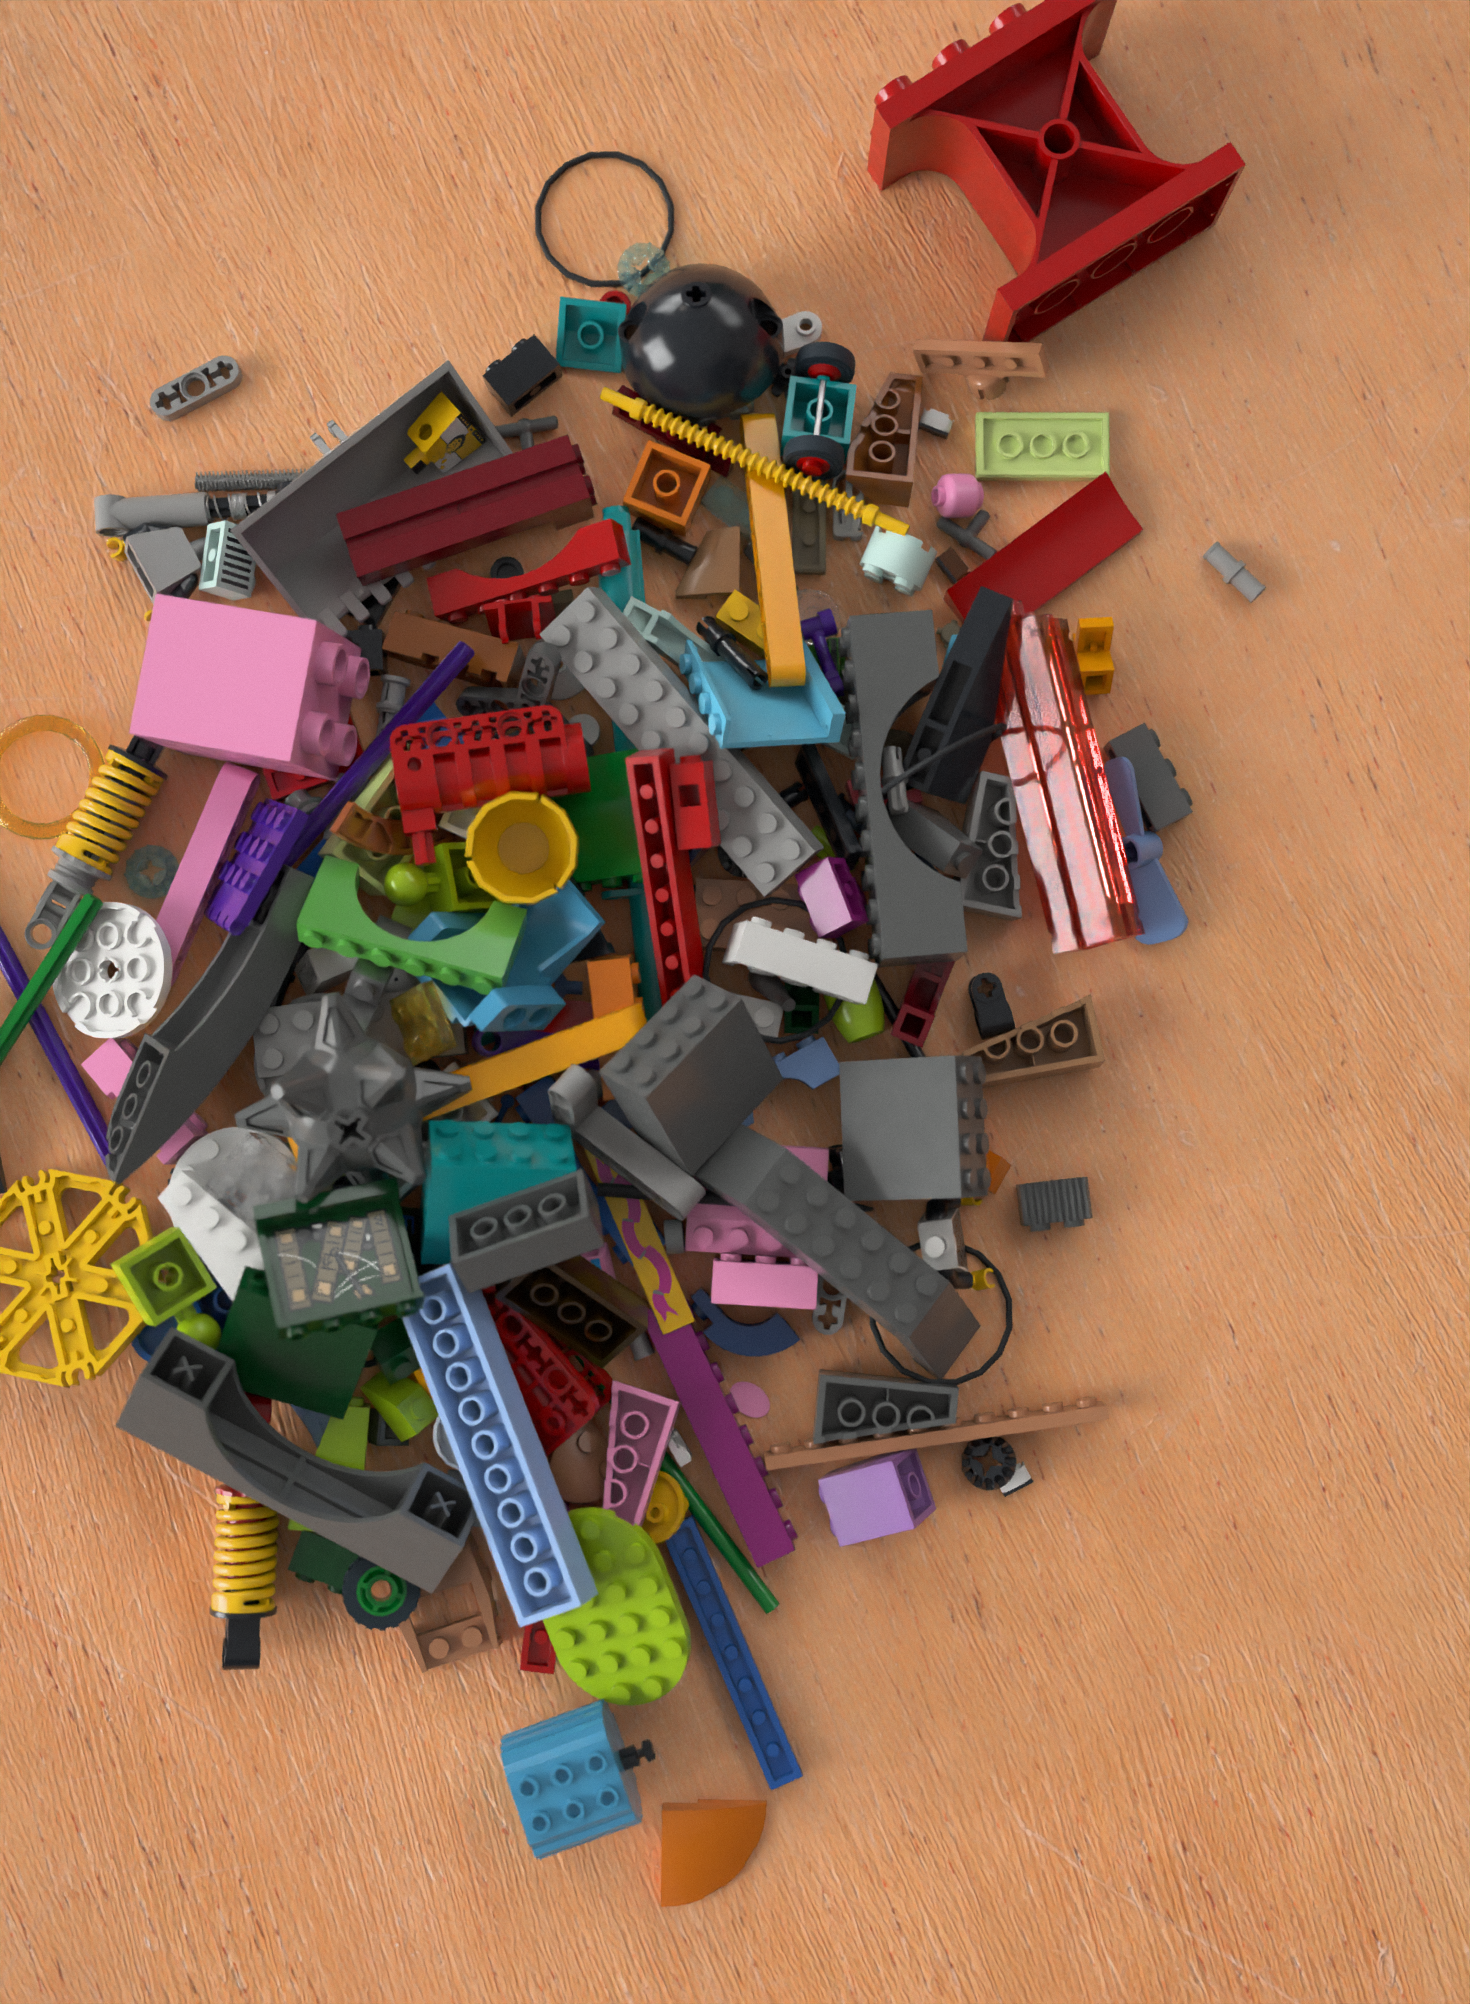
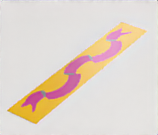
(646, 1253)

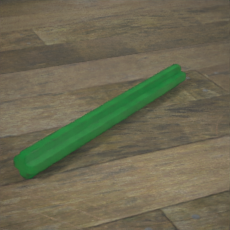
(47, 972)

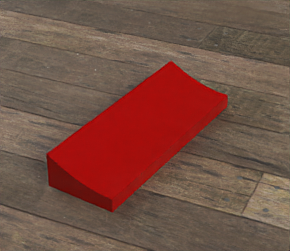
(1053, 550)

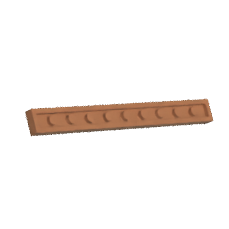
(984, 1426)

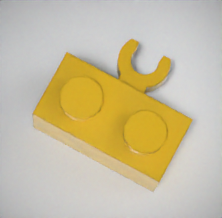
(743, 620)

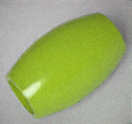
(862, 1020)

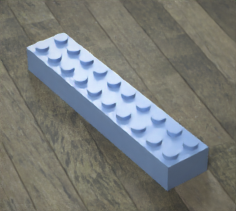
(498, 1450)

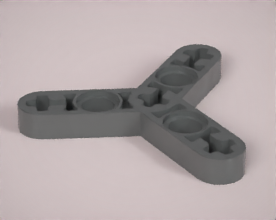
(481, 700)

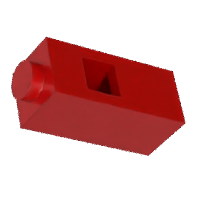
(694, 803)

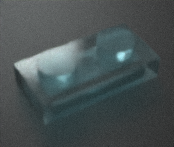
(729, 505)

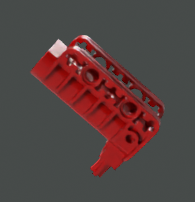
(550, 1385)

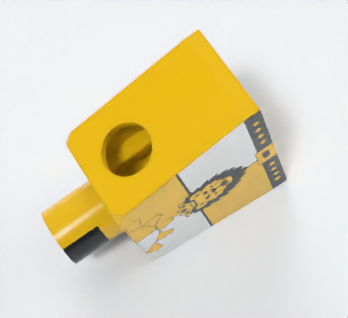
(441, 436)

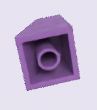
(876, 1496)

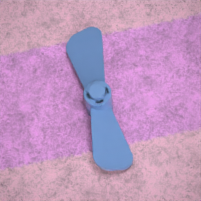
(1157, 902)

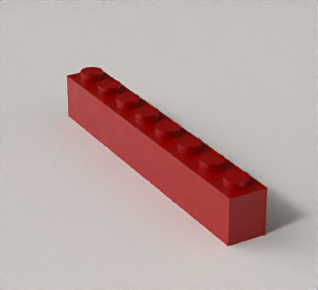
(664, 872)

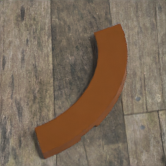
(378, 833)

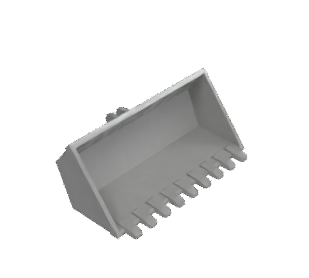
(297, 530)

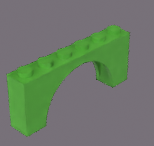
(473, 959)

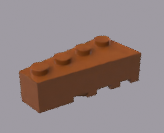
(429, 642)

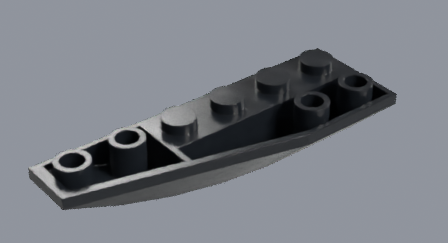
(963, 701)

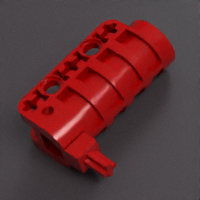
(482, 770)

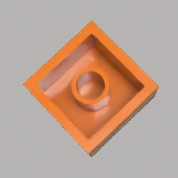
(667, 488)

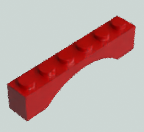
(591, 552)

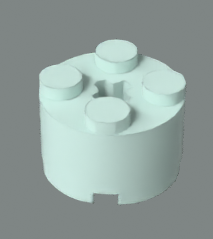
(897, 560)

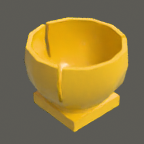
(522, 848)

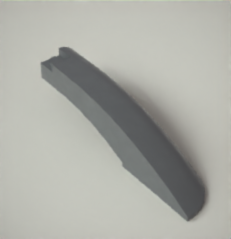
(207, 1030)

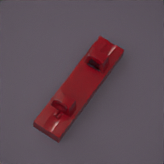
(717, 464)

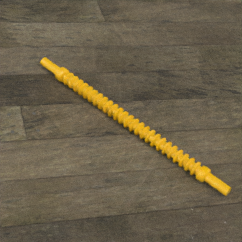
(639, 409)

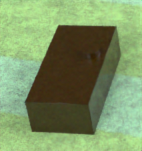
(578, 1307)

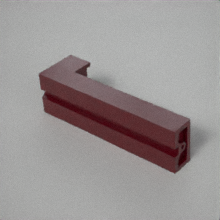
(468, 510)

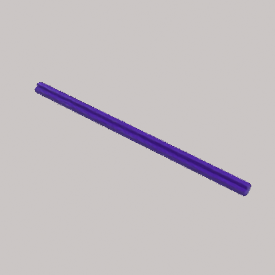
(380, 748)
(56, 1052)

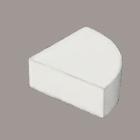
(679, 1448)

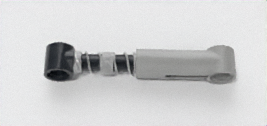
(118, 515)

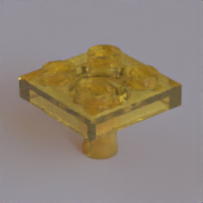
(422, 1023)

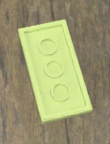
(1041, 446)

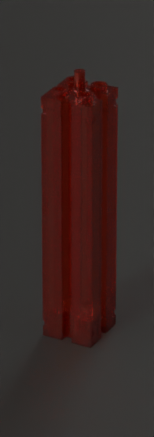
(1063, 789)

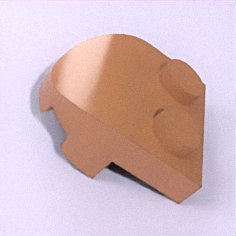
(580, 1466)

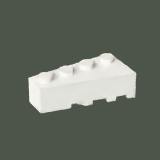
(800, 961)
(212, 1230)

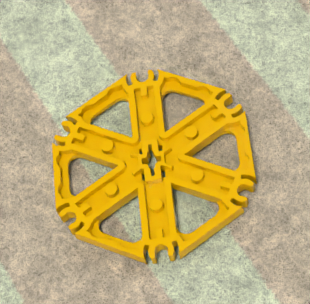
(57, 1301)

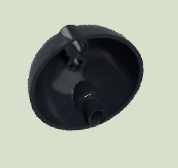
(701, 341)

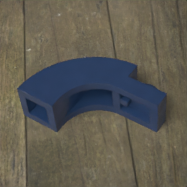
(741, 1338)

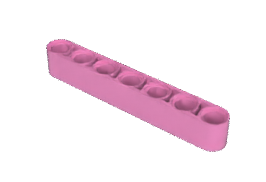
(204, 858)

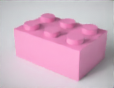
(763, 1282)

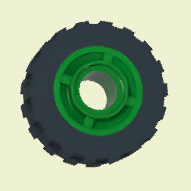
(375, 1611)

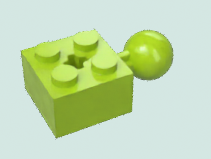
(447, 882)
(185, 1284)

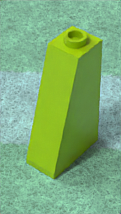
(344, 1441)

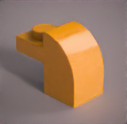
(1093, 653)

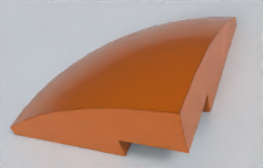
(706, 1845)

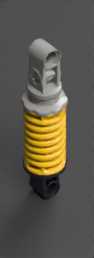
(100, 831)

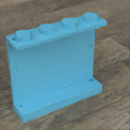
(766, 715)

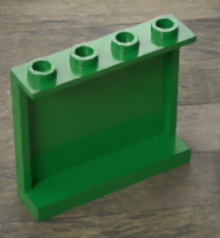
(605, 824)

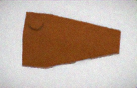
(885, 448)

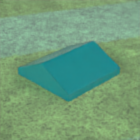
(589, 334)

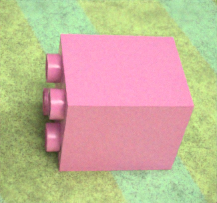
(249, 687)

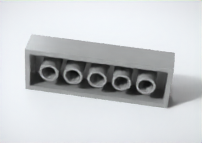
(292, 1030)

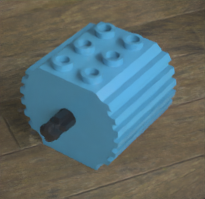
(573, 1778)

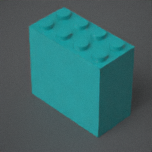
(480, 1164)

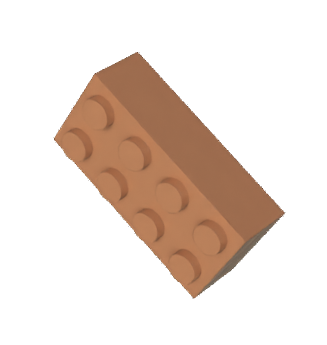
(720, 898)

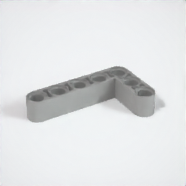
(576, 1104)

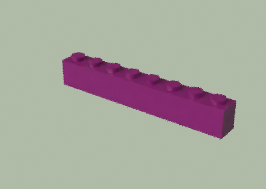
(724, 1441)

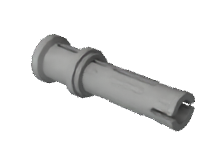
(391, 700)

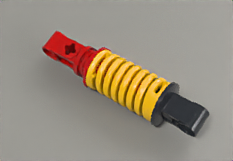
(244, 1567)

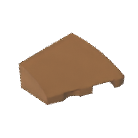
(714, 566)

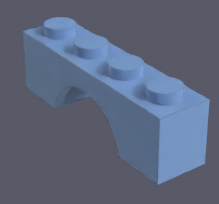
(811, 1065)

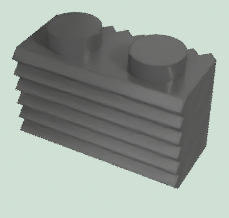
(1054, 1202)

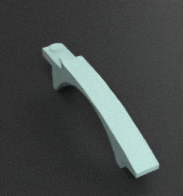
(669, 639)

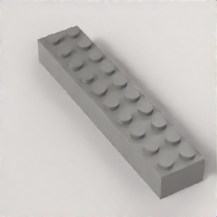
(662, 713)

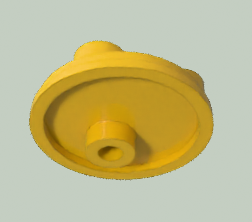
(665, 1509)

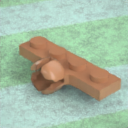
(982, 362)

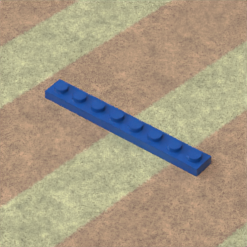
(733, 1655)

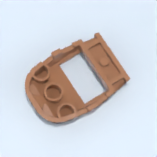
(465, 1635)

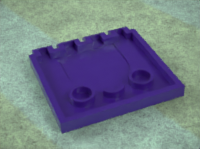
(254, 865)

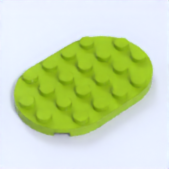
(631, 1635)

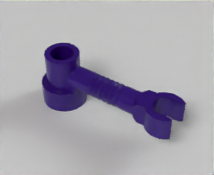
(817, 629)

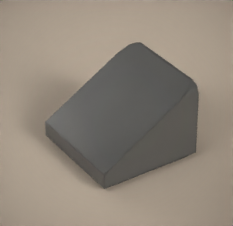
(381, 1433)

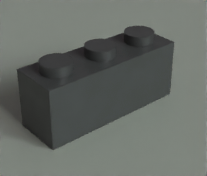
(1158, 792)

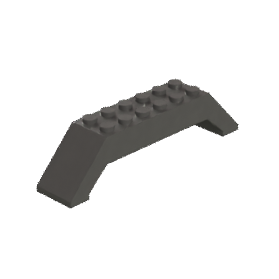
(842, 1246)

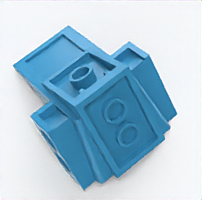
(552, 939)

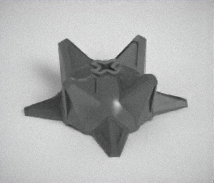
(352, 1107)

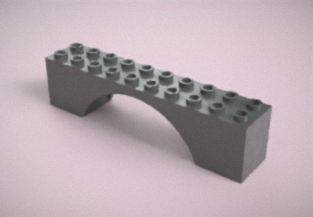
(910, 906)
(199, 1414)

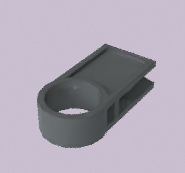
(674, 1236)

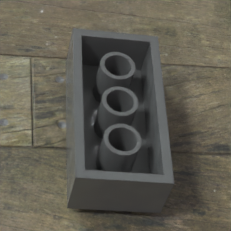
(525, 1231)

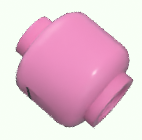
(957, 495)

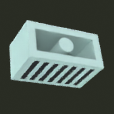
(226, 564)

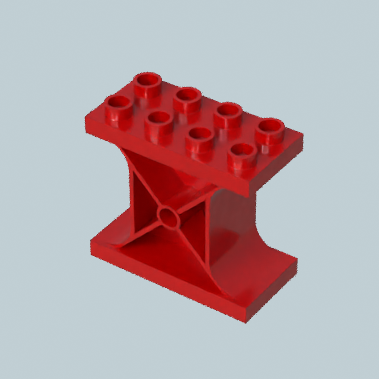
(1046, 162)

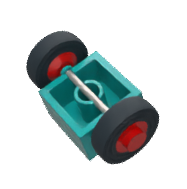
(819, 411)

